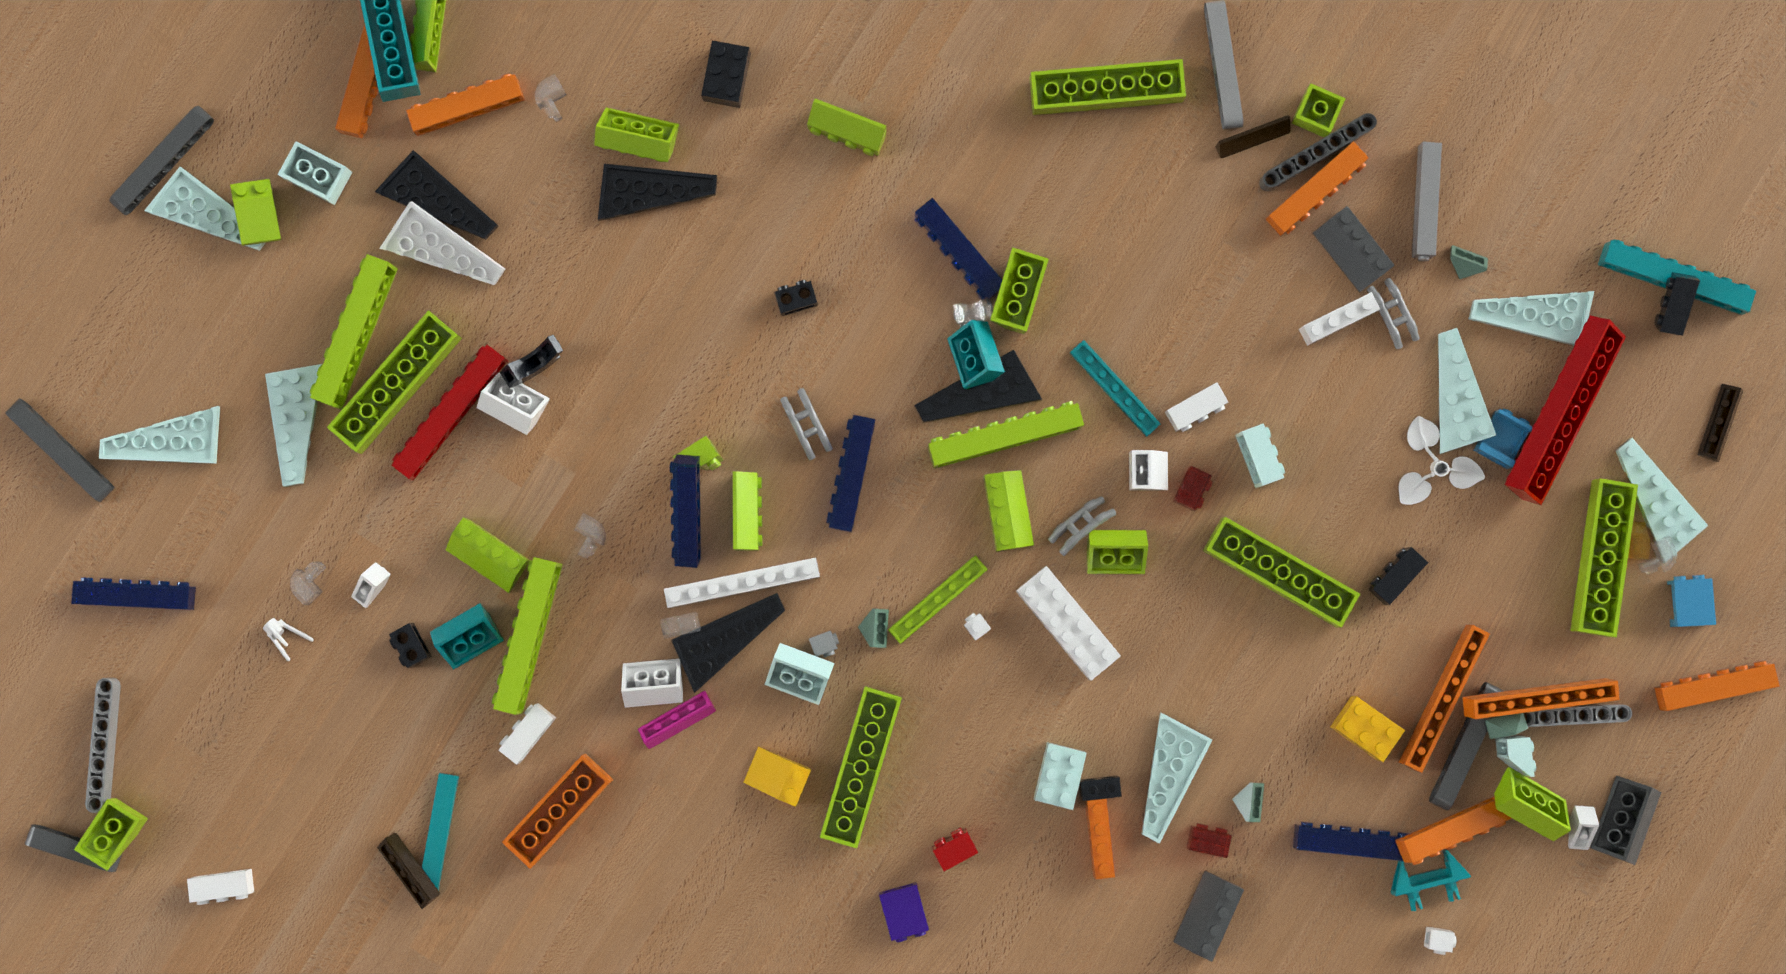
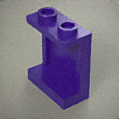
(904, 912)

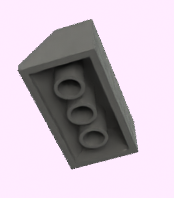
(1353, 249)
(1625, 820)
(1208, 915)

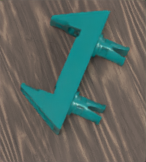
(1413, 884)

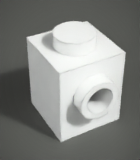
(976, 625)
(1439, 940)

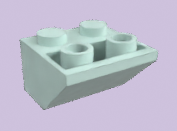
(1517, 753)

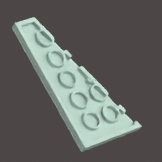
(196, 206)
(1545, 316)
(1461, 404)
(292, 419)
(175, 440)
(1659, 501)
(1174, 764)

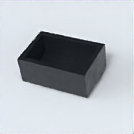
(726, 74)

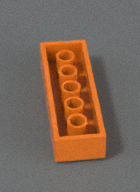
(557, 811)

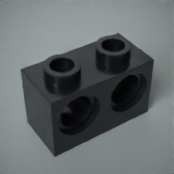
(797, 303)
(414, 642)
(1100, 788)

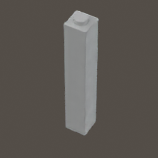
(1426, 201)

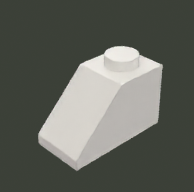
(370, 584)
(1583, 827)

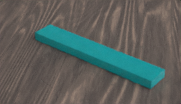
(1115, 388)
(440, 827)

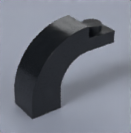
(532, 364)

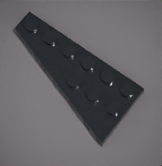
(422, 184)
(641, 189)
(1008, 389)
(720, 641)

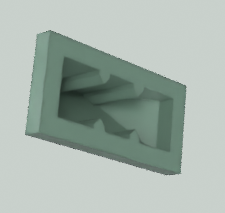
(1467, 263)
(875, 628)
(1505, 725)
(1250, 801)

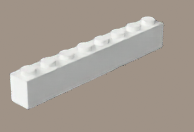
(741, 583)

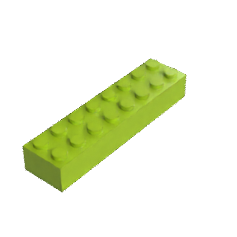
(1107, 87)
(353, 332)
(394, 382)
(1005, 435)
(1604, 558)
(1281, 572)
(527, 636)
(860, 767)

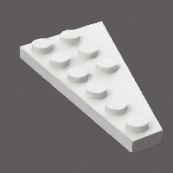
(433, 243)

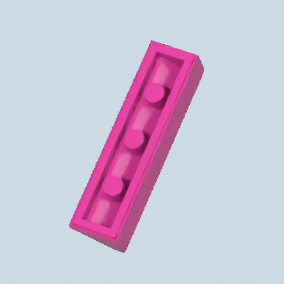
(676, 720)

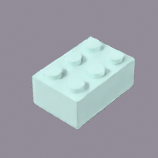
(315, 173)
(1260, 455)
(799, 673)
(1060, 776)

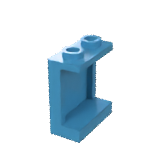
(1508, 439)
(1692, 601)

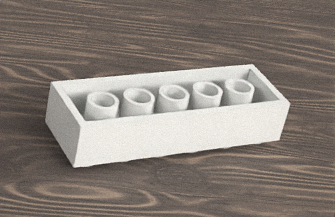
(1068, 623)

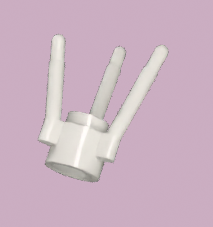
(275, 629)

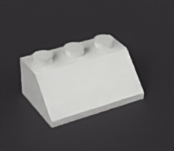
(514, 406)
(652, 683)

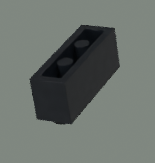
(1677, 303)
(1397, 575)

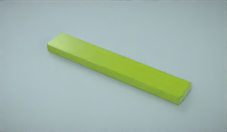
(937, 599)

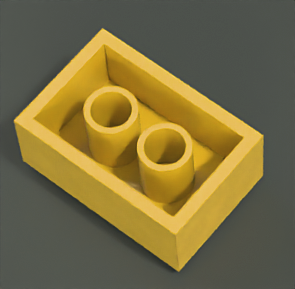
(1367, 728)

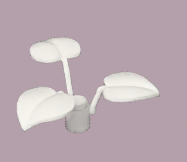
(1463, 472)

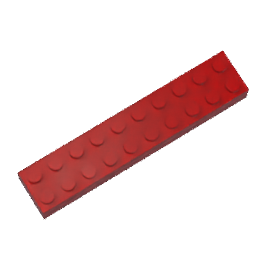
(1565, 410)

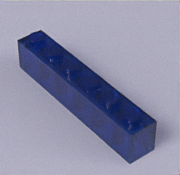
(959, 249)
(852, 473)
(686, 510)
(133, 595)
(1346, 841)

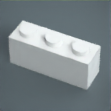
(1197, 408)
(526, 733)
(220, 886)

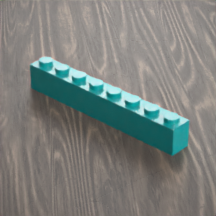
(1656, 270)

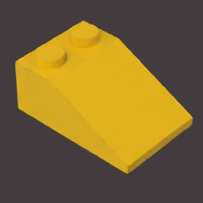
(777, 776)

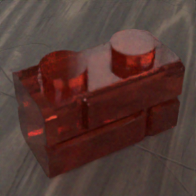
(1192, 488)
(1209, 841)

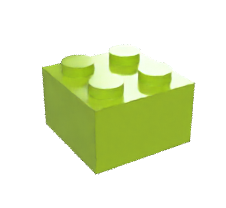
(1318, 110)

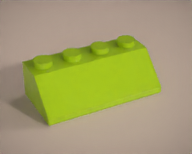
(427, 33)
(846, 127)
(636, 134)
(1019, 290)
(1008, 510)
(746, 511)
(486, 554)
(1532, 805)

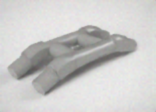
(1405, 318)
(803, 435)
(1078, 535)

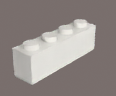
(1339, 319)

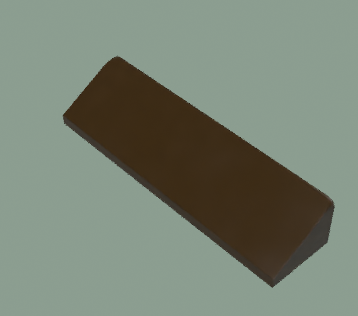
(1253, 137)
(1720, 422)
(408, 870)

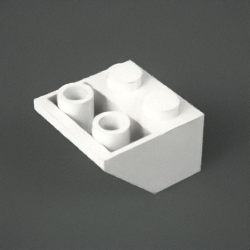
(1148, 470)

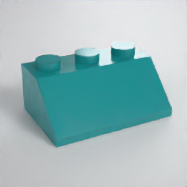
(975, 354)
(466, 636)

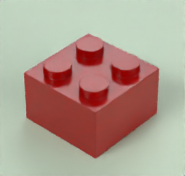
(954, 848)

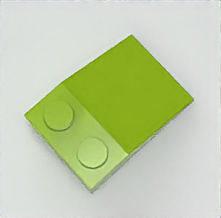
(255, 212)
(110, 833)

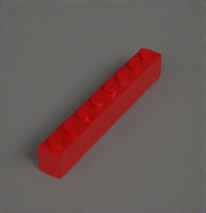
(449, 412)

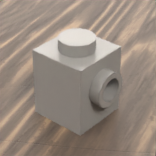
(824, 644)

